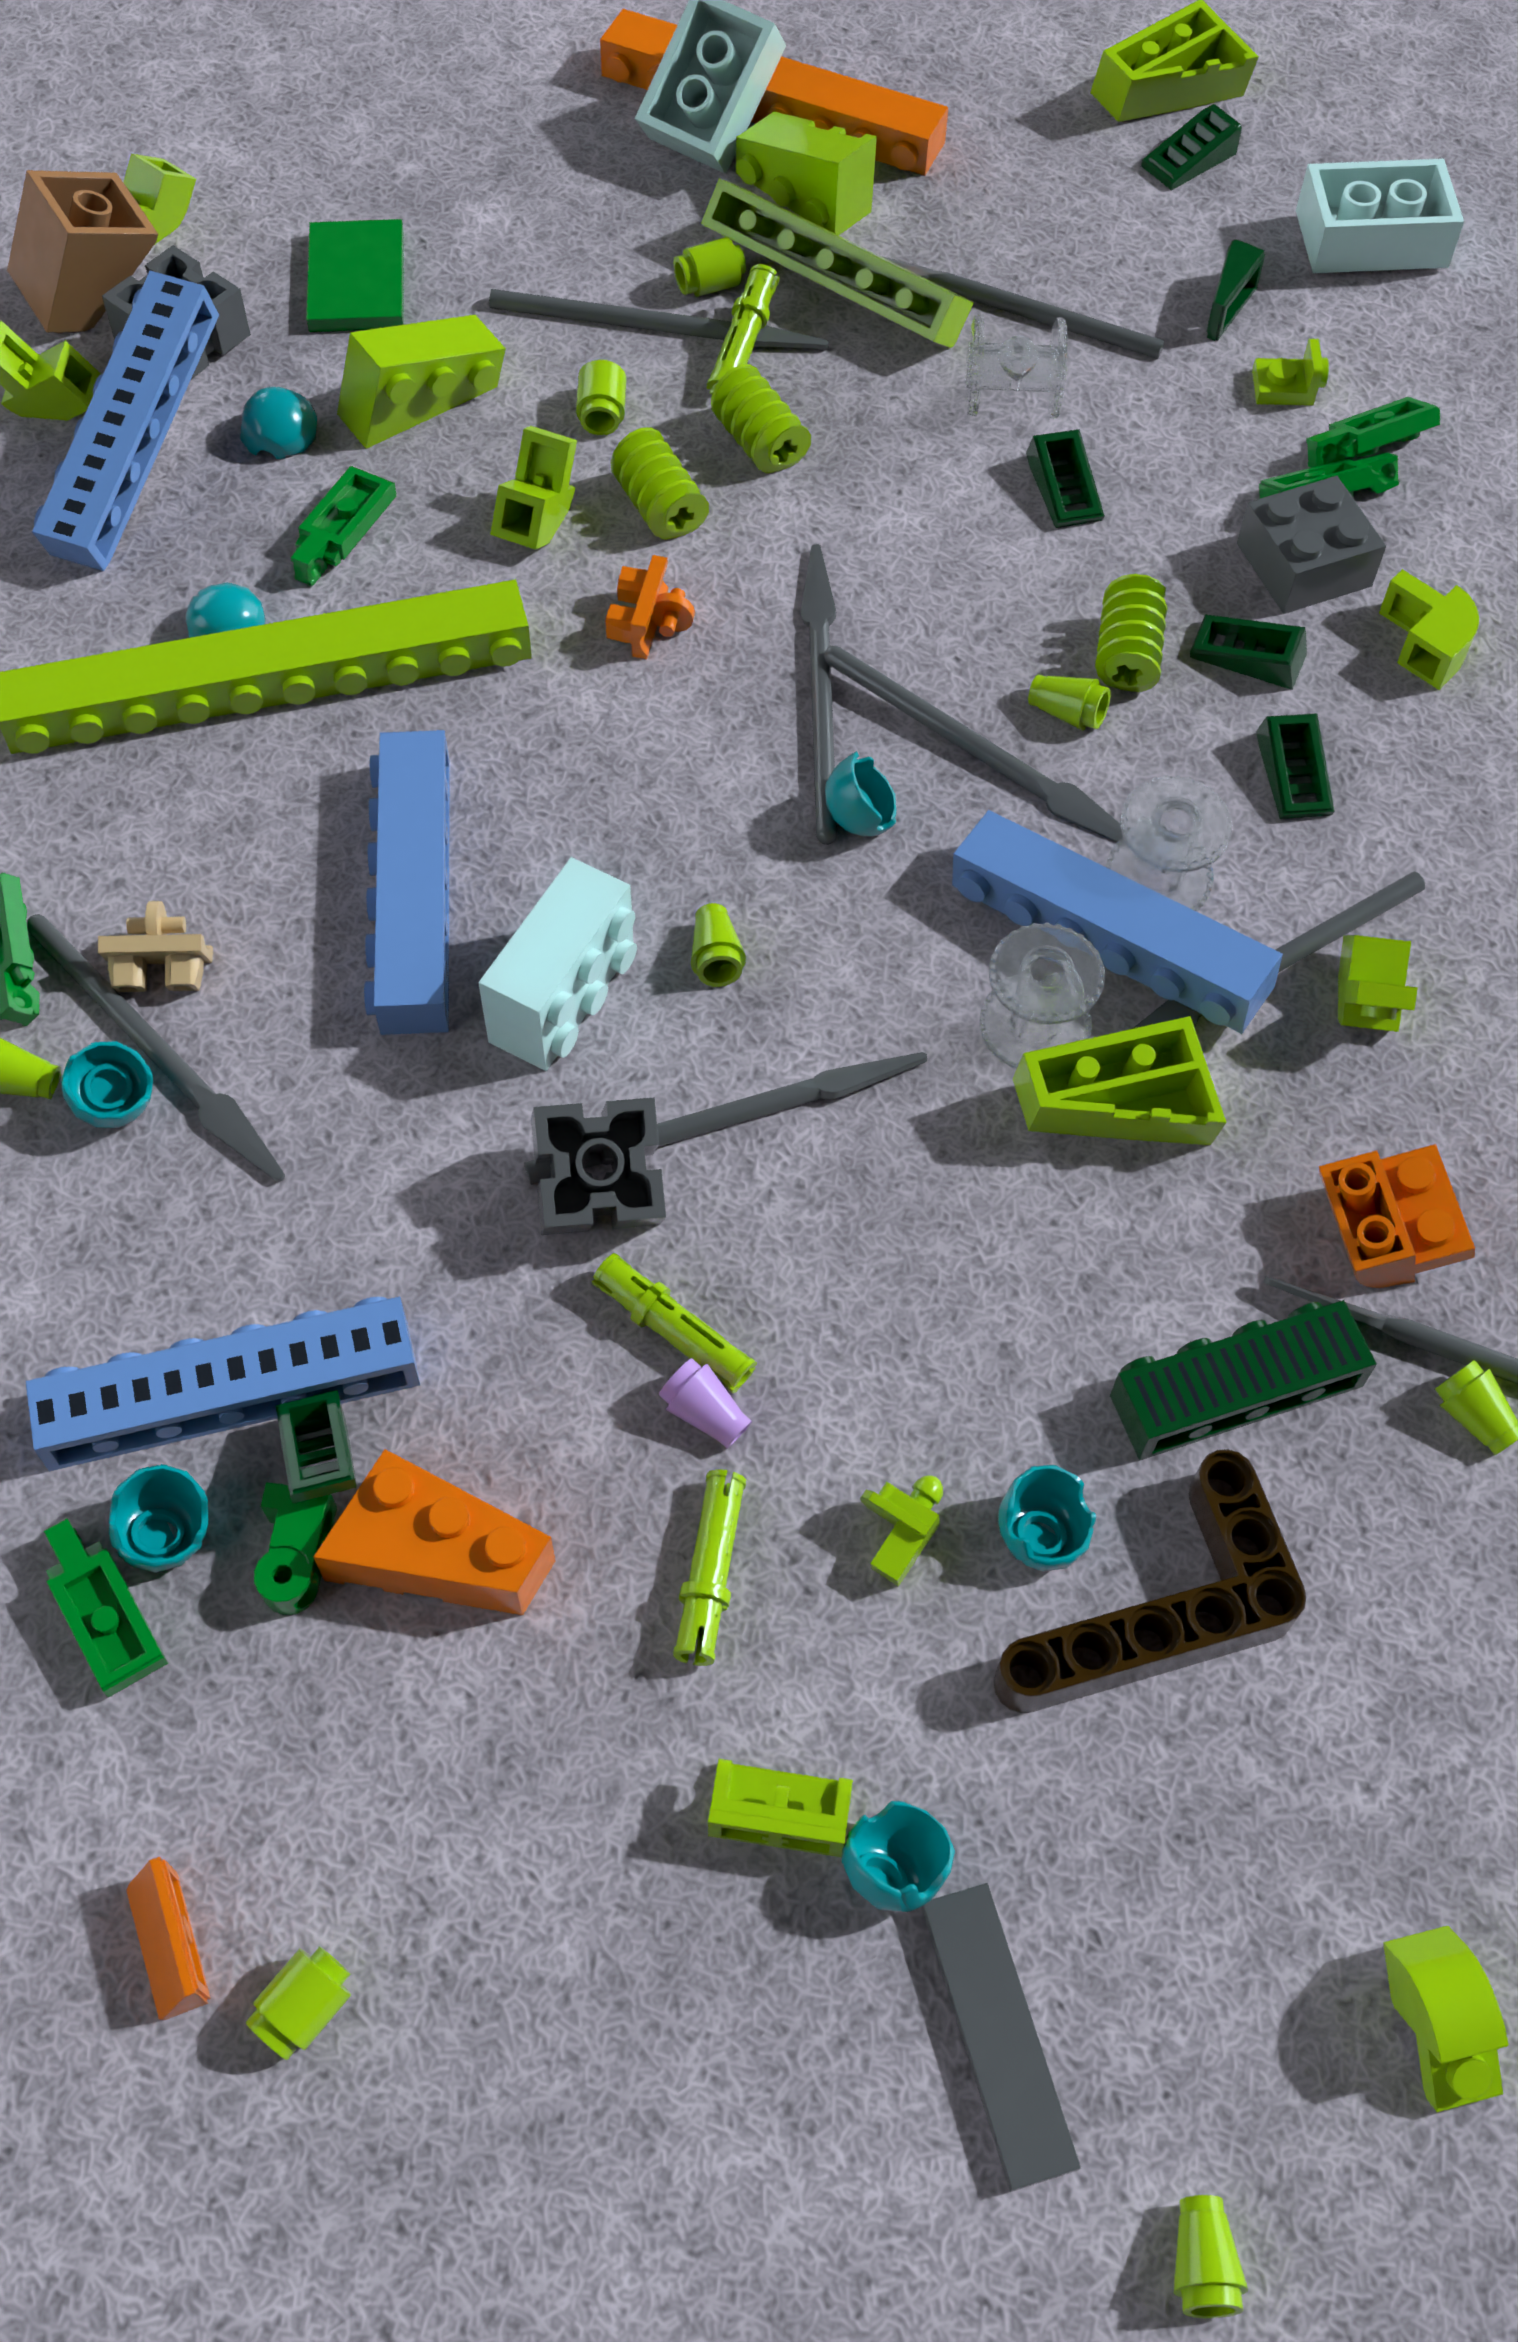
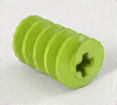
(759, 420)
(658, 484)
(1132, 633)

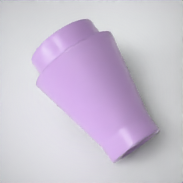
(703, 1402)

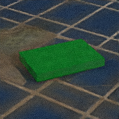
(355, 275)

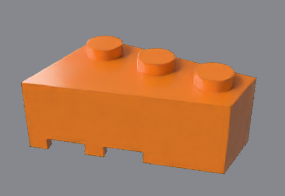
(434, 1542)

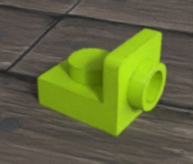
(1291, 380)

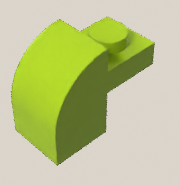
(160, 191)
(47, 384)
(540, 495)
(1436, 624)
(1374, 982)
(1452, 2011)

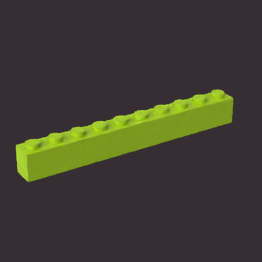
(262, 666)

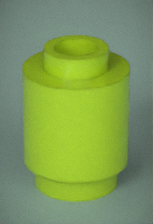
(709, 267)
(601, 396)
(299, 2001)

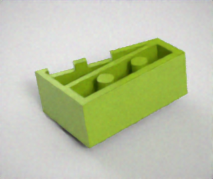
(1174, 66)
(809, 169)
(415, 373)
(1123, 1086)

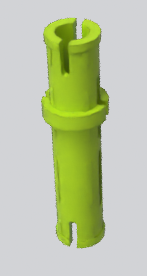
(749, 316)
(653, 1306)
(706, 1590)

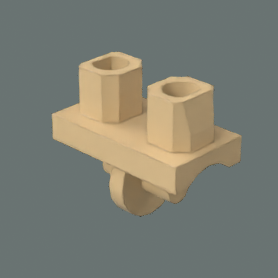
(180, 953)

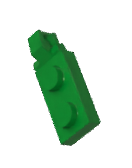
(1371, 429)
(1373, 473)
(340, 522)
(17, 996)
(101, 1611)

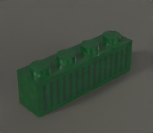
(1241, 1378)

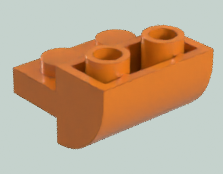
(1396, 1215)

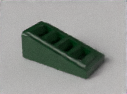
(1219, 141)
(1235, 286)
(1070, 447)
(1266, 665)
(1291, 729)
(311, 1435)

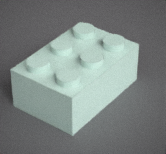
(710, 81)
(1379, 215)
(559, 964)

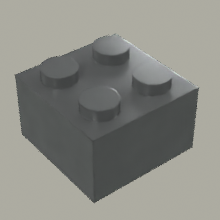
(1310, 544)

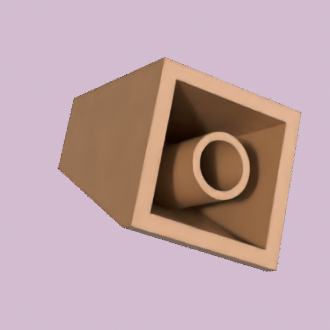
(75, 244)

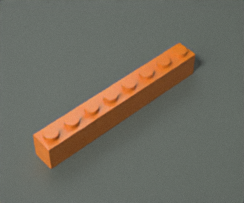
(906, 126)

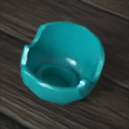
(278, 422)
(223, 609)
(860, 797)
(107, 1084)
(1052, 1498)
(140, 1516)
(898, 1857)

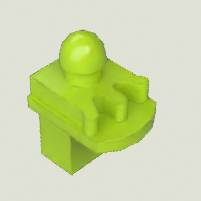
(913, 1524)

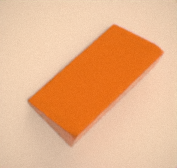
(167, 1940)

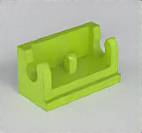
(779, 1809)

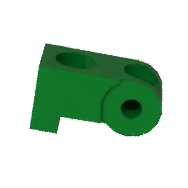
(287, 1572)

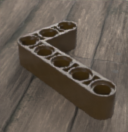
(1174, 1616)

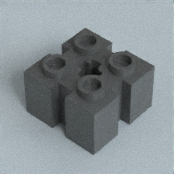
(227, 298)
(621, 1140)

